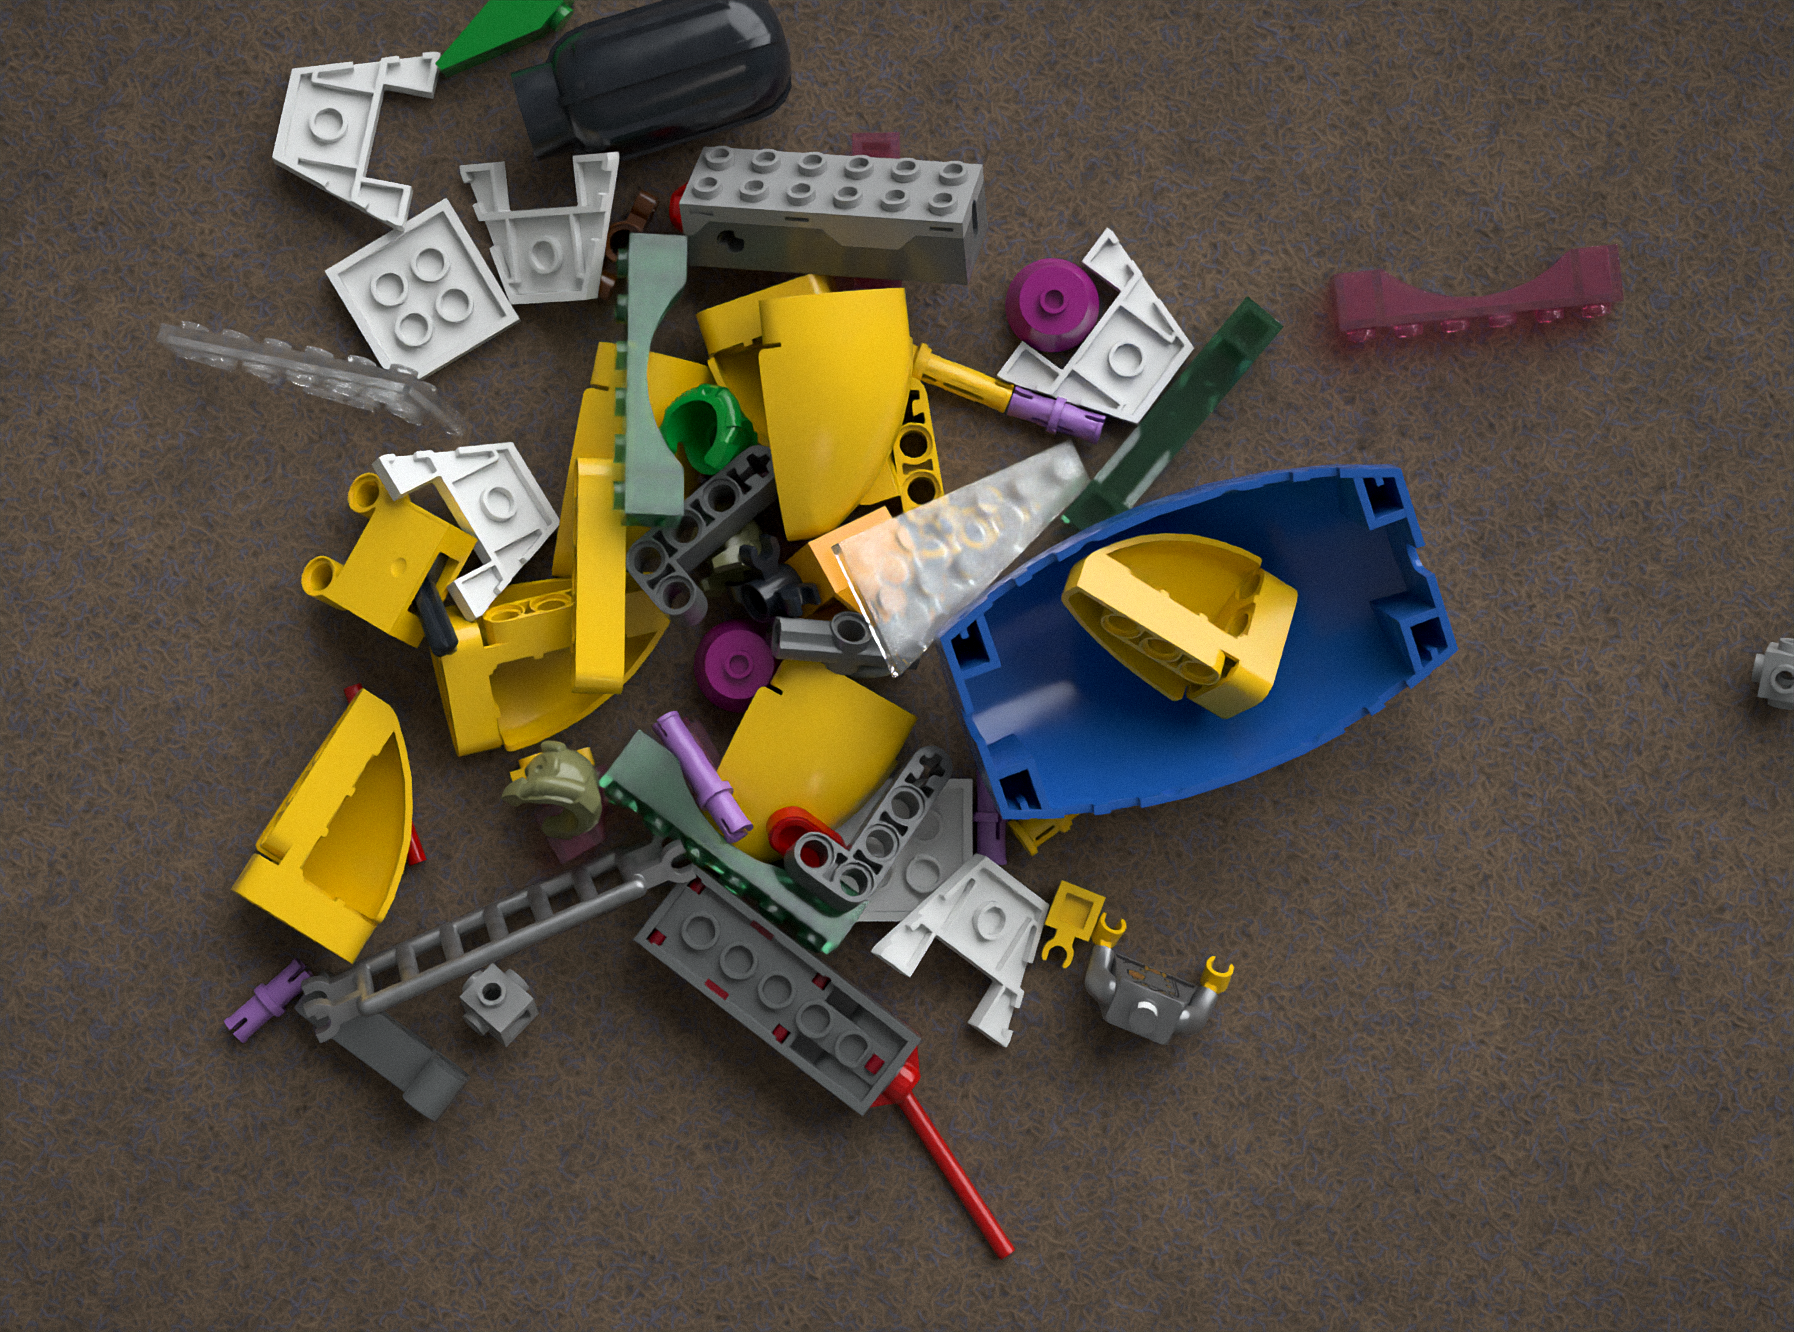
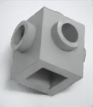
(1768, 672)
(497, 1004)

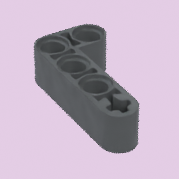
(713, 532)
(880, 824)
(399, 1055)

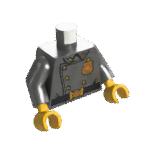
(1145, 997)

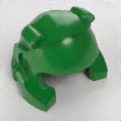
(708, 427)

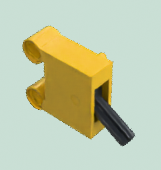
(396, 568)

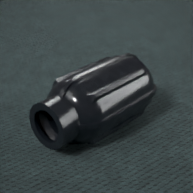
(656, 78)

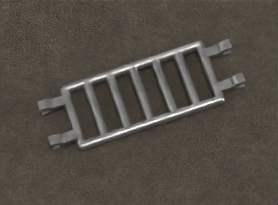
(353, 991)

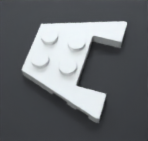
(333, 123)
(548, 250)
(1124, 356)
(491, 500)
(985, 921)

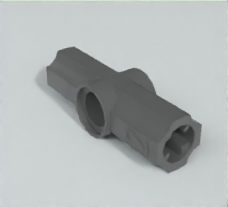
(838, 643)

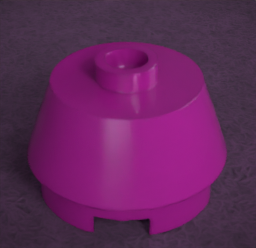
(1052, 305)
(734, 664)

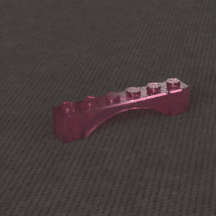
(1377, 301)

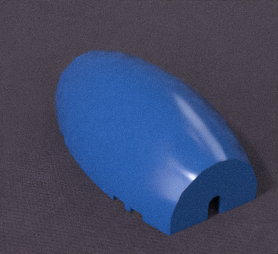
(1079, 733)

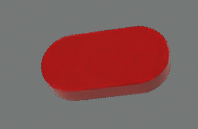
(789, 825)

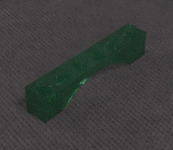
(1175, 416)
(650, 473)
(653, 785)

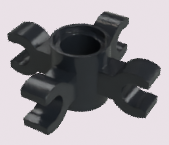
(770, 587)

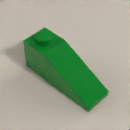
(501, 29)

